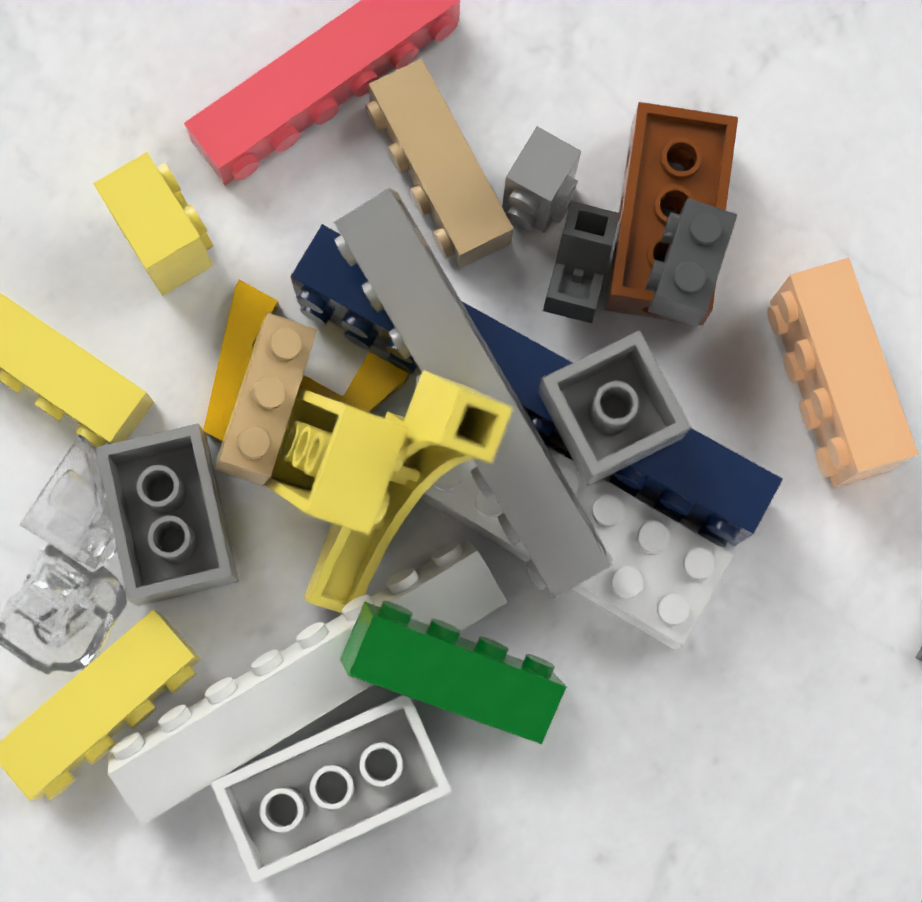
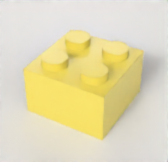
(156, 223)

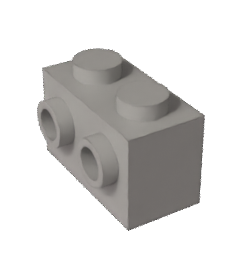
(541, 181)

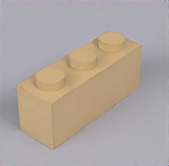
(265, 399)

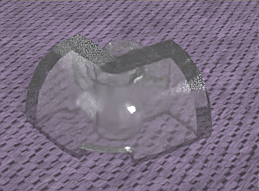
(61, 613)

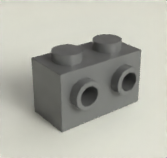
(692, 262)

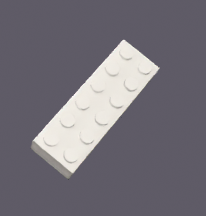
(658, 566)

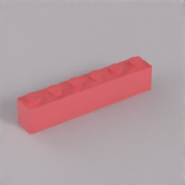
(314, 79)

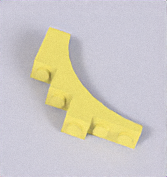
(445, 429)

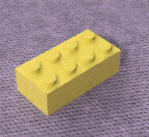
(338, 461)

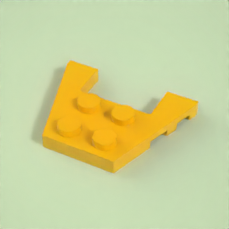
(249, 306)

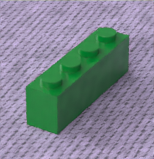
(453, 672)

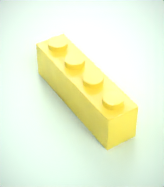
(67, 378)
(95, 706)

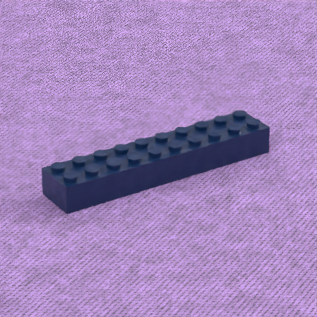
(686, 479)

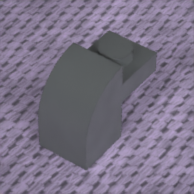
(581, 262)

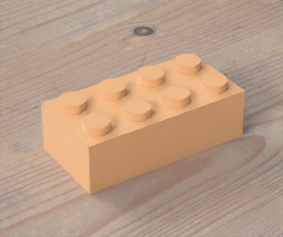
(840, 374)

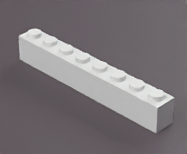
(286, 687)

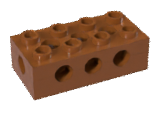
(658, 137)

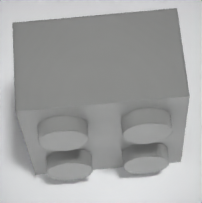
(613, 408)

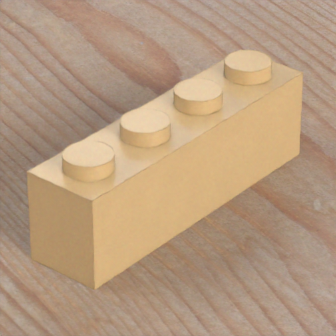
(439, 164)

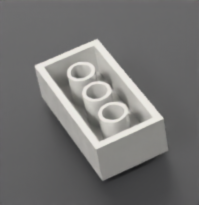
(330, 788)

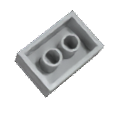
(166, 515)

